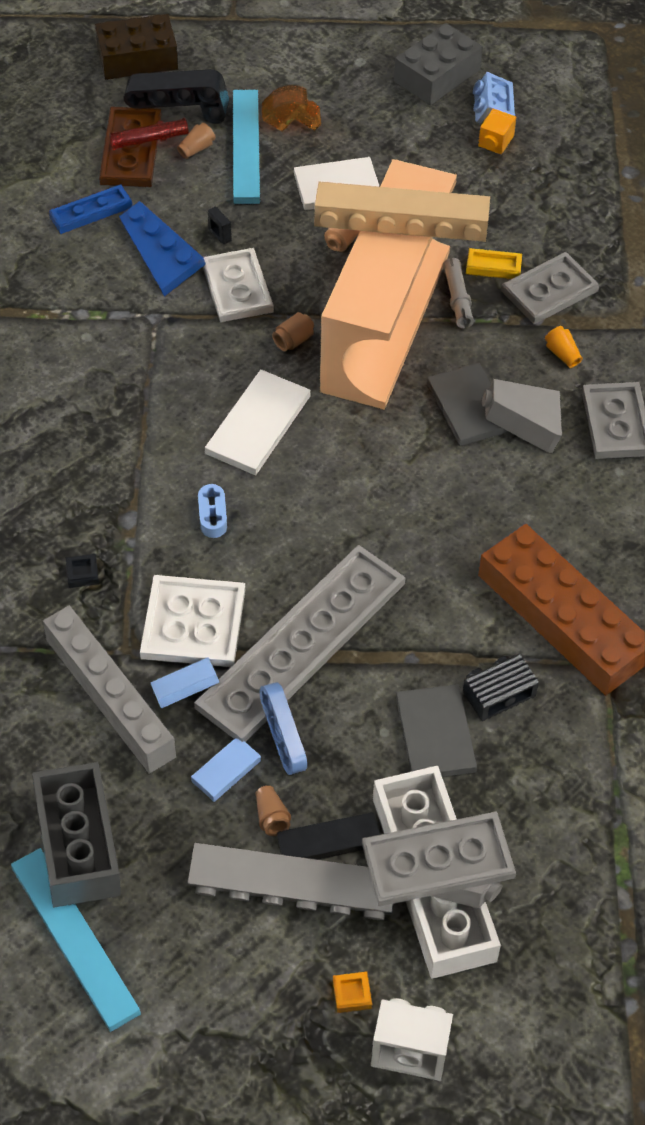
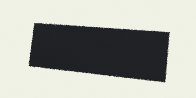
(328, 837)

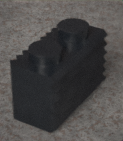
(500, 686)

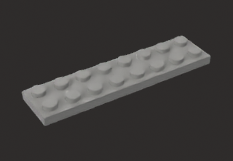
(300, 641)

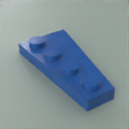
(162, 250)

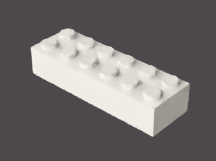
(449, 933)

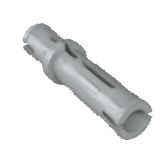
(460, 300)

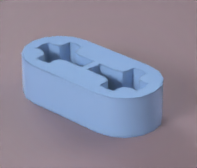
(207, 511)

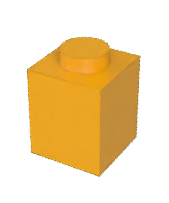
(497, 131)

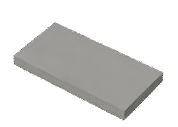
(438, 858)

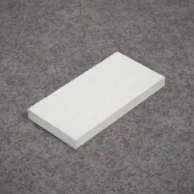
(257, 422)

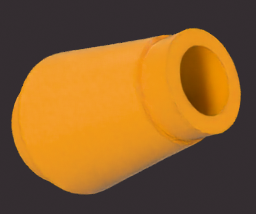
(563, 346)

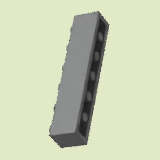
(110, 689)
(284, 878)

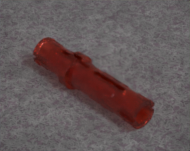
(159, 131)

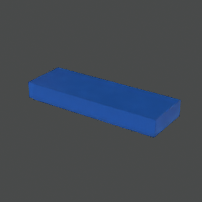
(90, 209)

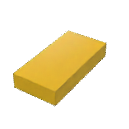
(493, 263)

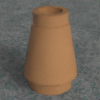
(197, 140)
(271, 811)

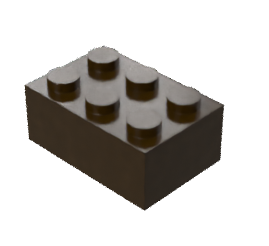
(136, 46)

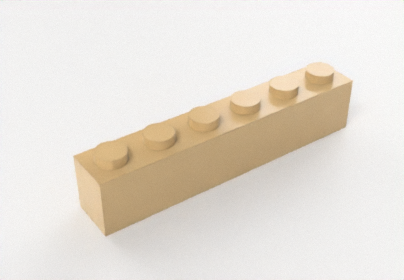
(402, 211)

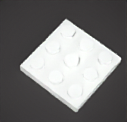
(193, 620)

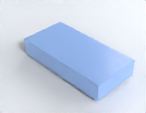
(184, 682)
(225, 769)

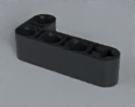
(180, 89)

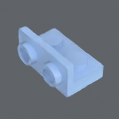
(492, 93)

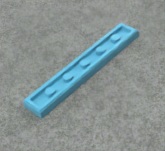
(246, 147)
(77, 945)

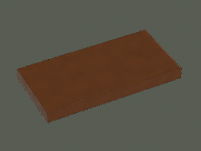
(134, 163)

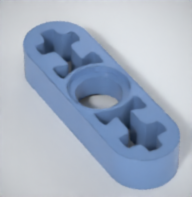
(283, 728)

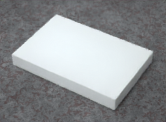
(352, 171)
(237, 285)

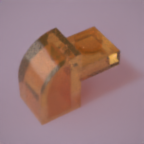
(286, 105)

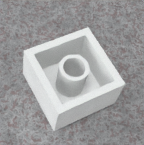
(411, 1039)

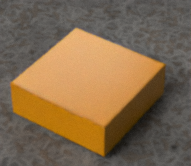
(352, 992)

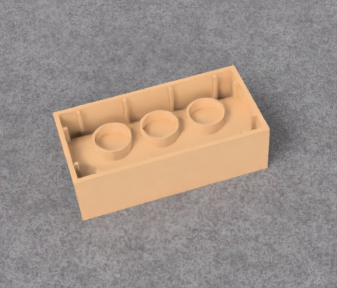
(381, 300)

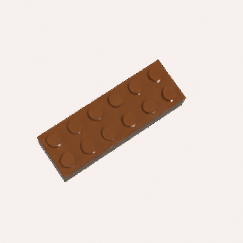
(565, 608)

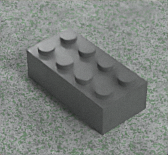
(76, 834)

